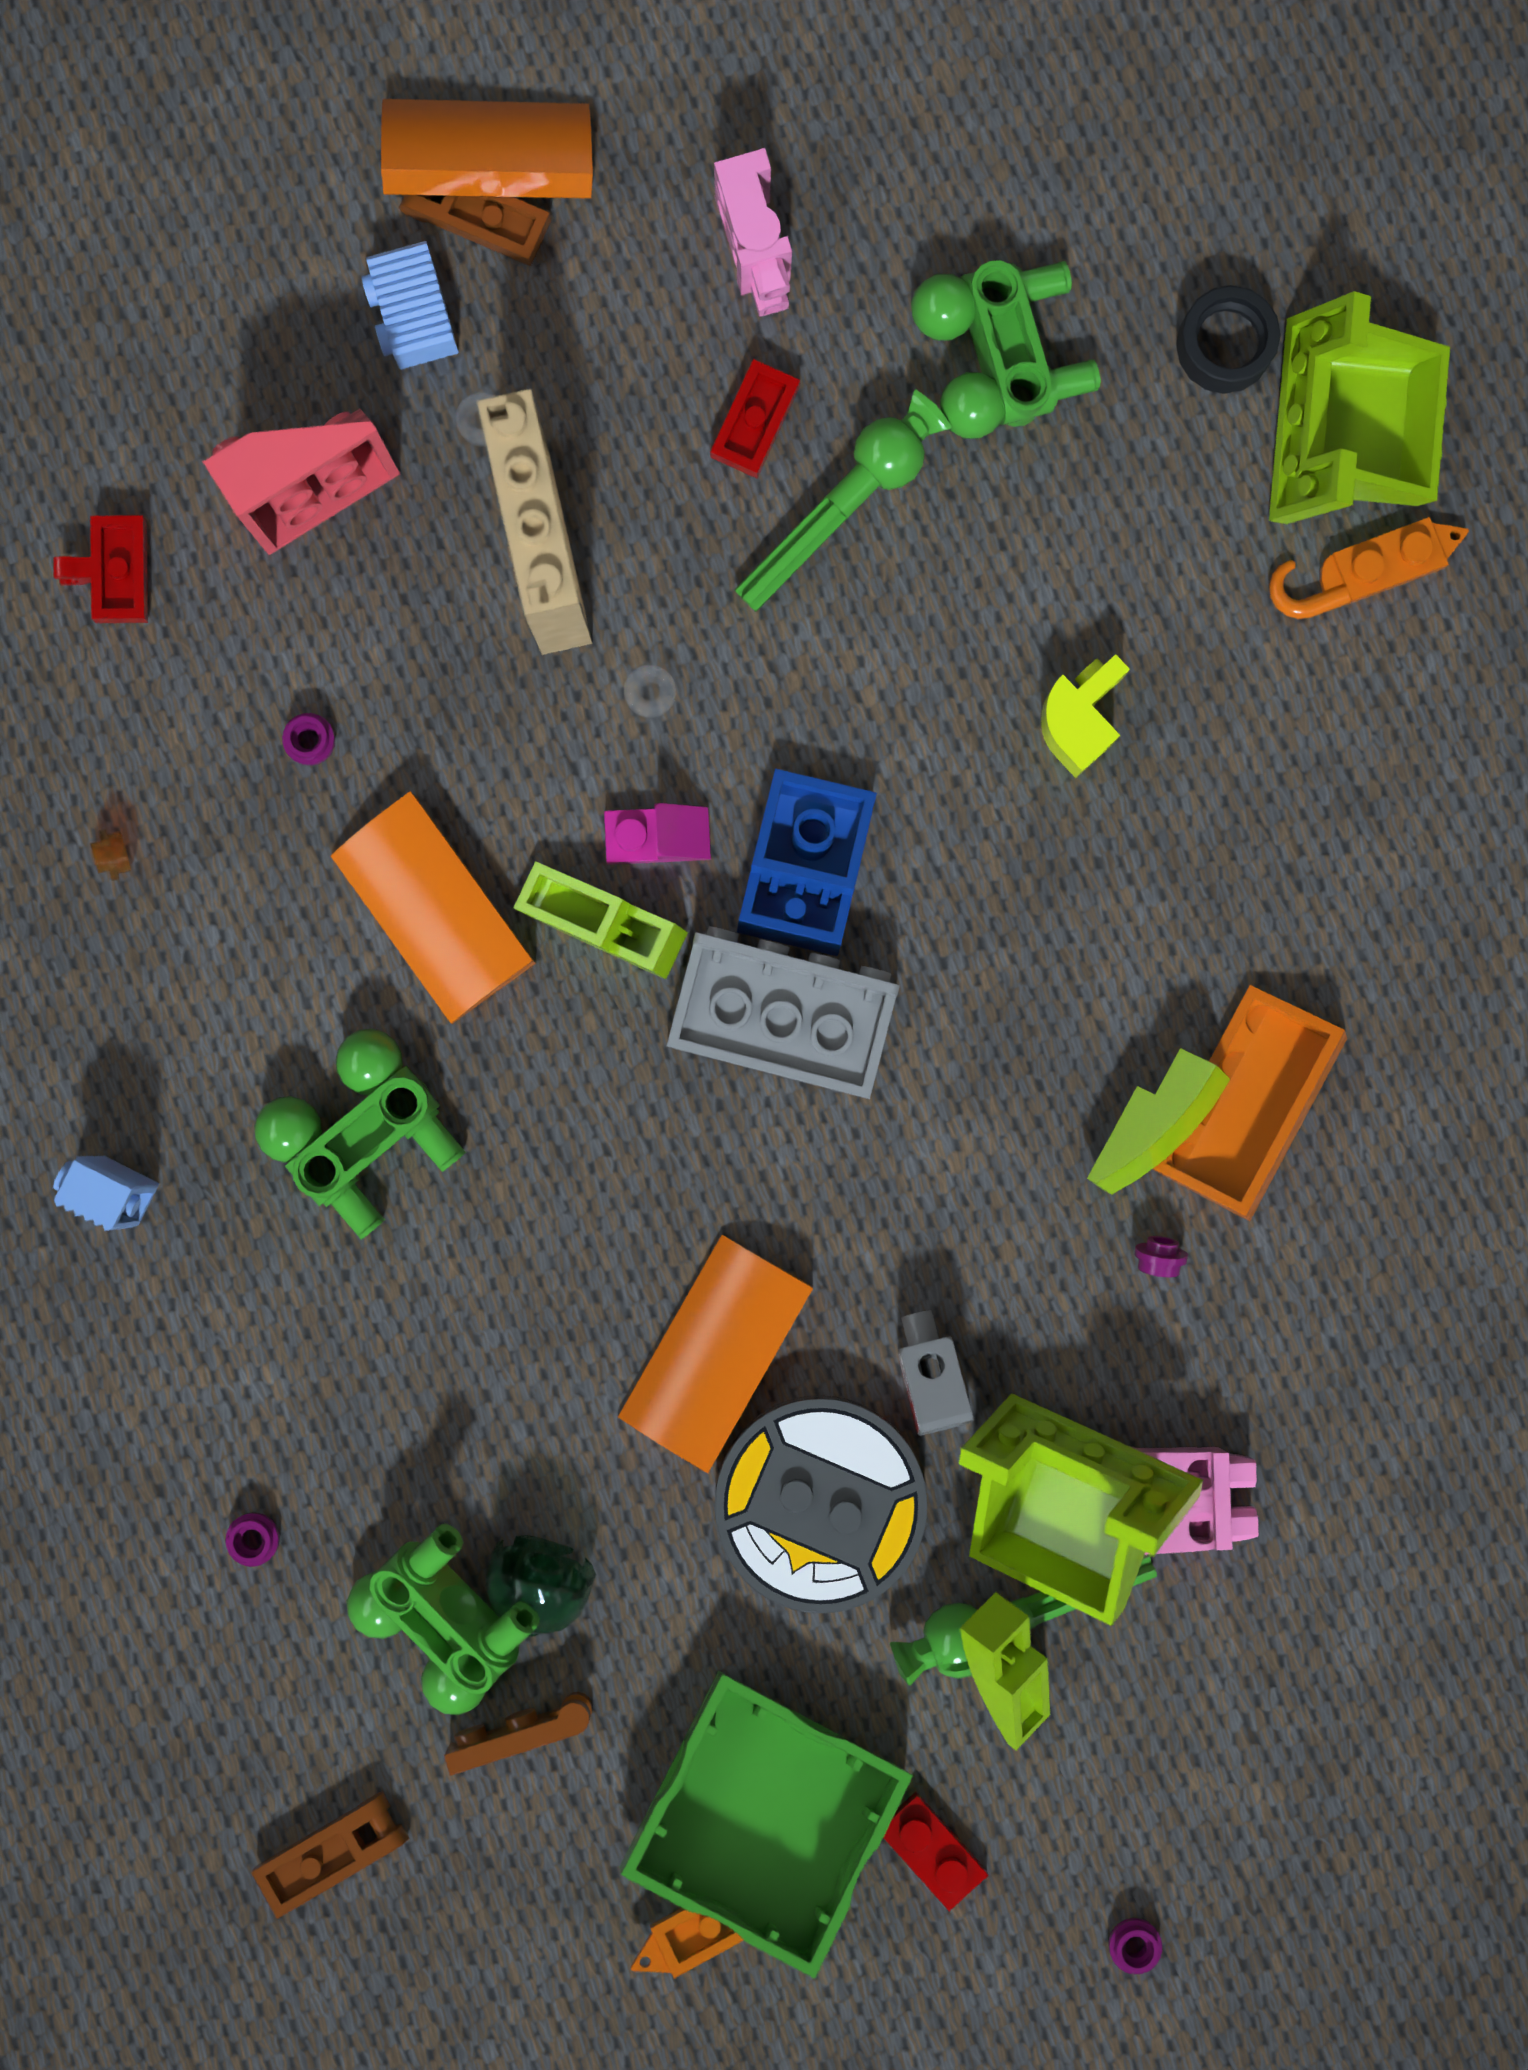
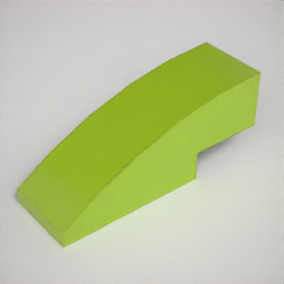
(601, 920)
(1158, 1122)
(1007, 1668)

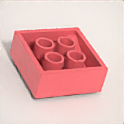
(299, 476)

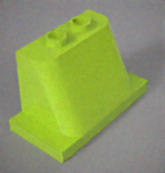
(1356, 413)
(1070, 1506)

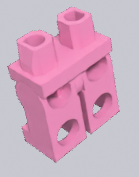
(754, 230)
(1211, 1519)

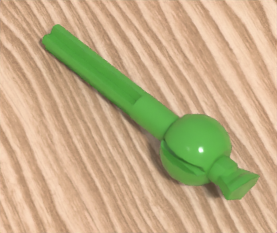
(886, 456)
(943, 1640)

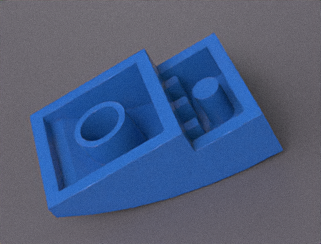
(806, 862)

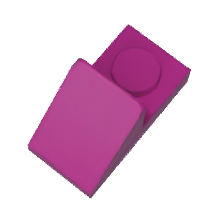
(657, 834)

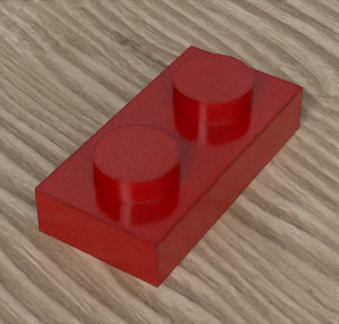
(755, 418)
(934, 1852)

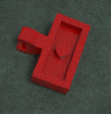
(114, 569)

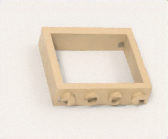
(534, 522)

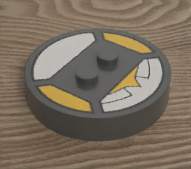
(820, 1504)

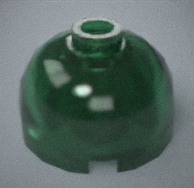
(542, 1579)

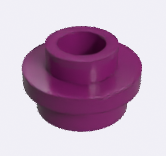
(292, 739)
(1160, 1256)
(241, 1551)
(1135, 1962)

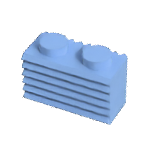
(411, 306)
(104, 1191)

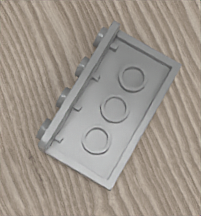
(783, 1012)

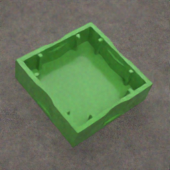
(765, 1823)

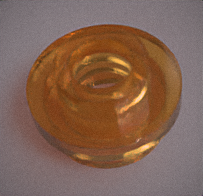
(110, 854)

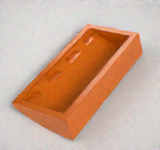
(486, 148)
(432, 907)
(1275, 1072)
(715, 1353)

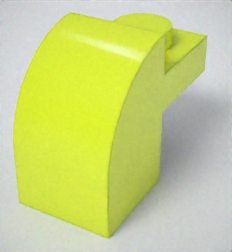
(1071, 723)

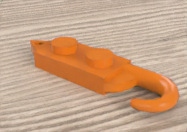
(1371, 567)
(684, 1942)

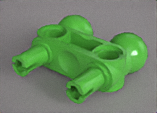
(1004, 345)
(292, 1131)
(443, 1617)

